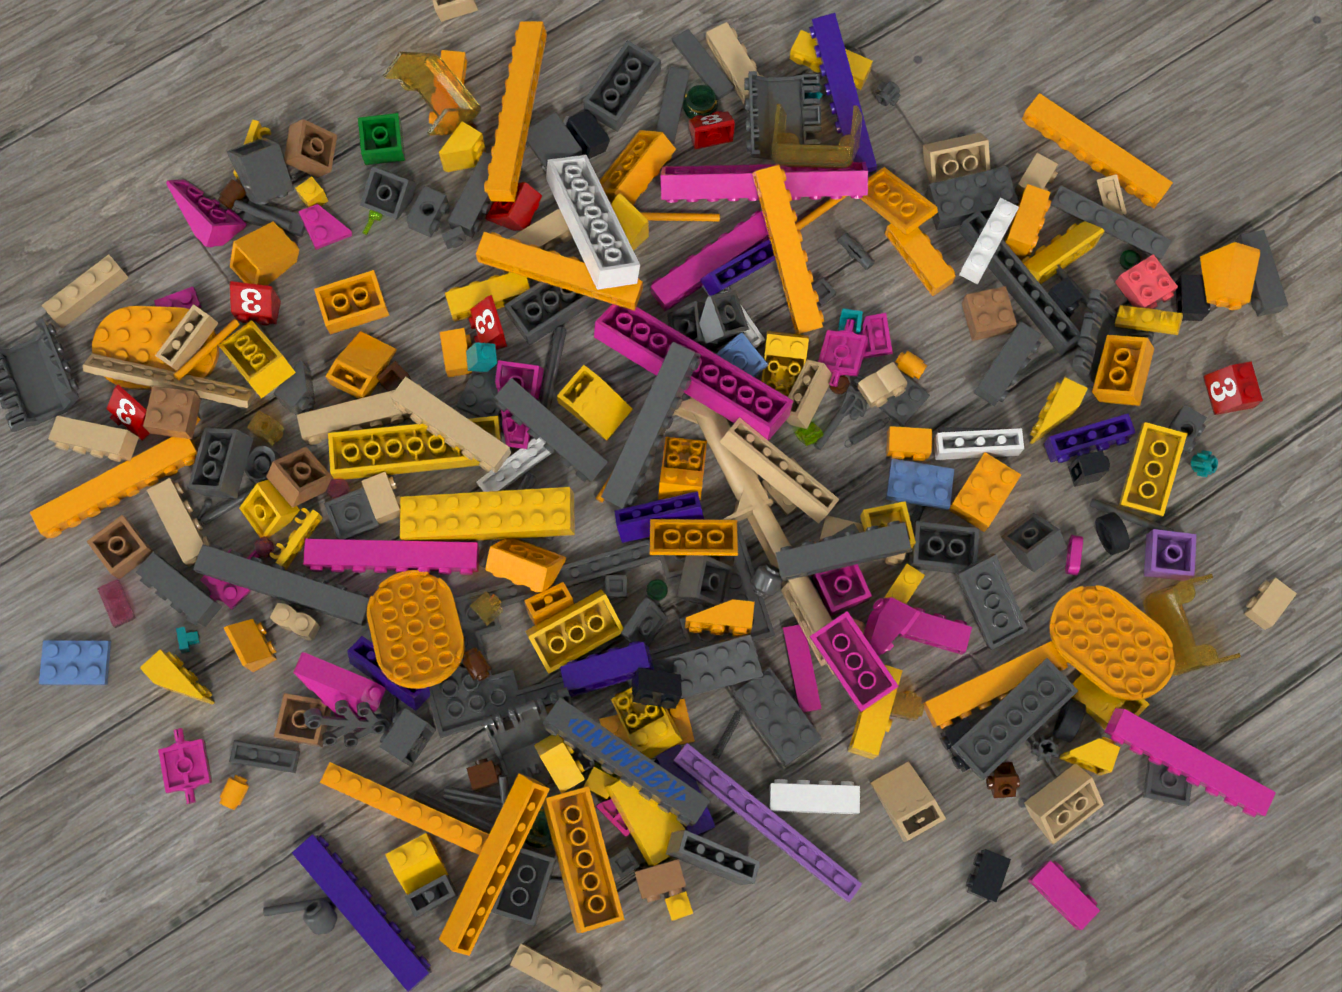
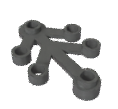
(374, 724)

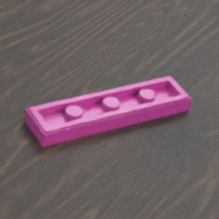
(801, 669)

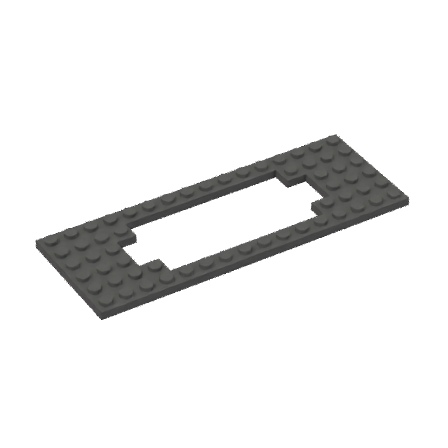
(463, 702)

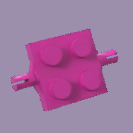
(843, 352)
(227, 592)
(184, 766)

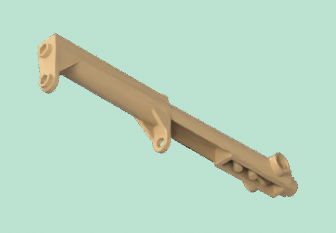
(755, 506)

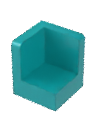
(850, 314)

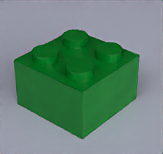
(381, 139)

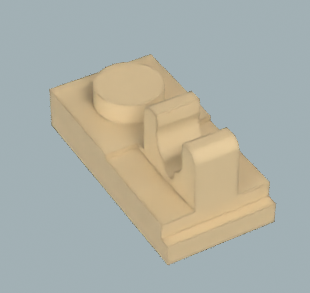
(1111, 194)

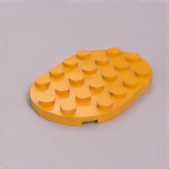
(137, 336)
(415, 629)
(1112, 642)

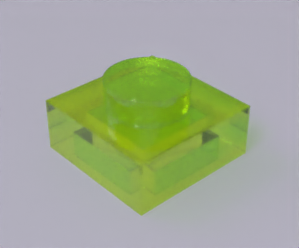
(809, 435)

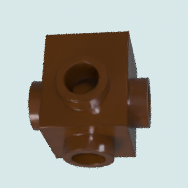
(1003, 781)

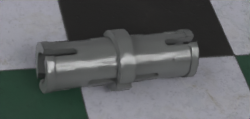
(856, 251)

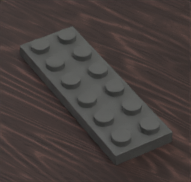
(713, 665)
(1014, 719)

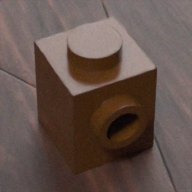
(483, 774)

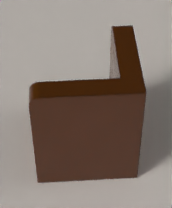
(392, 377)

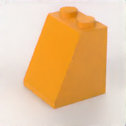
(263, 255)
(1230, 275)

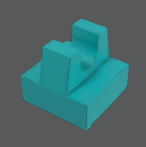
(186, 639)

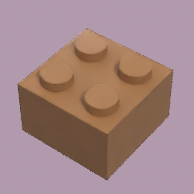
(310, 148)
(989, 313)
(172, 412)
(299, 476)
(120, 547)
(291, 721)
(660, 880)

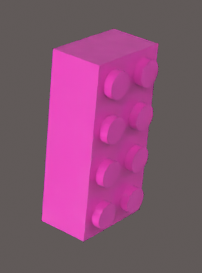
(853, 661)

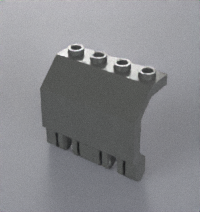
(762, 103)
(1094, 333)
(36, 380)
(516, 740)

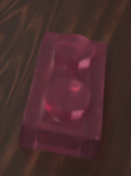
(116, 603)

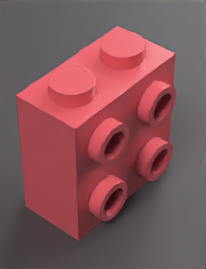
(1147, 284)

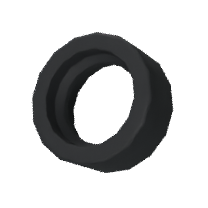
(1112, 533)
(1069, 720)

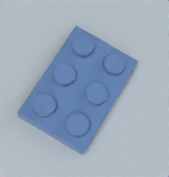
(743, 355)
(920, 484)
(74, 662)

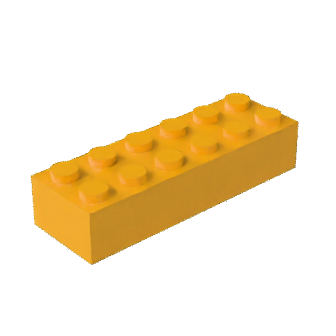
(583, 860)

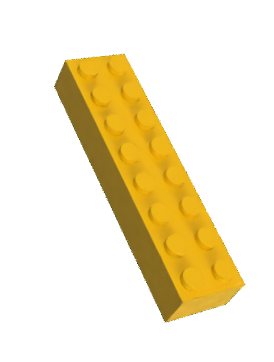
(398, 450)
(488, 515)

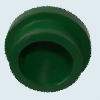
(1129, 259)
(657, 590)

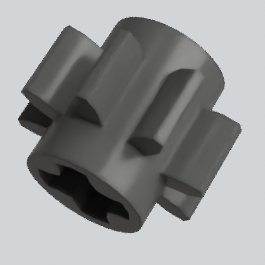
(888, 93)
(1038, 750)

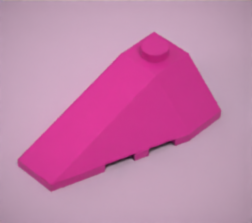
(205, 216)
(530, 379)
(887, 622)
(337, 684)

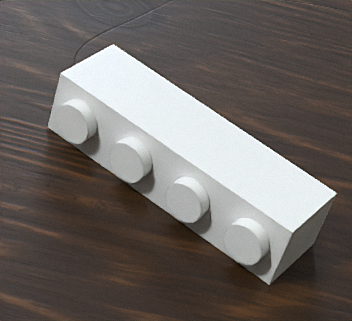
(989, 241)
(975, 443)
(814, 798)

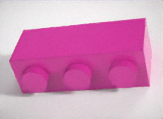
(939, 632)
(1064, 894)

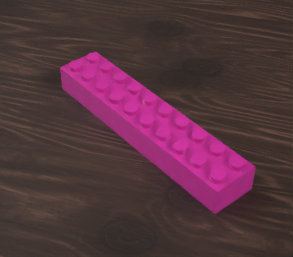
(737, 182)
(715, 381)

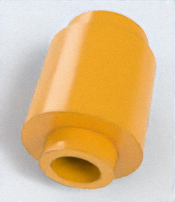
(911, 364)
(234, 792)

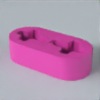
(1074, 555)

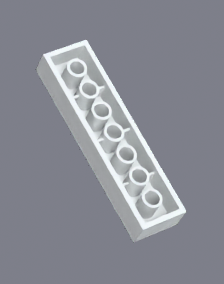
(592, 222)

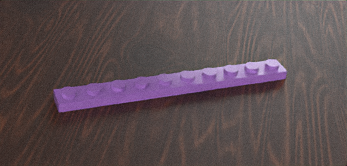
(767, 822)

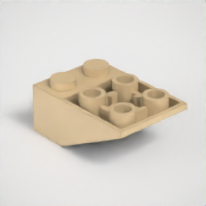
(907, 801)

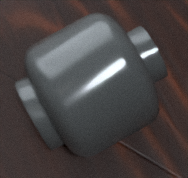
(766, 580)
(320, 917)

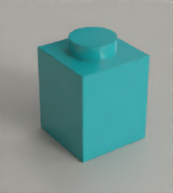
(481, 357)

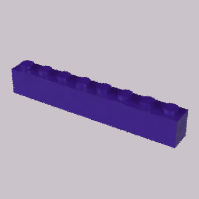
(840, 83)
(362, 912)

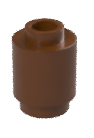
(232, 192)
(476, 664)

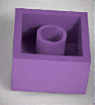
(1170, 555)

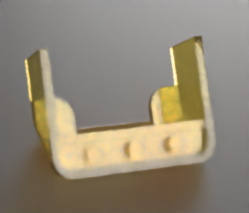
(437, 86)
(789, 152)
(1167, 611)

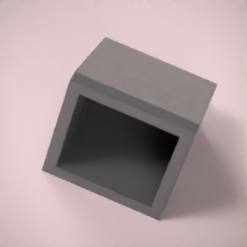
(261, 170)

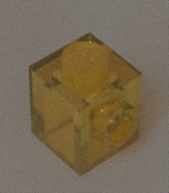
(266, 428)
(487, 607)
(907, 706)

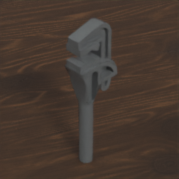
(852, 404)

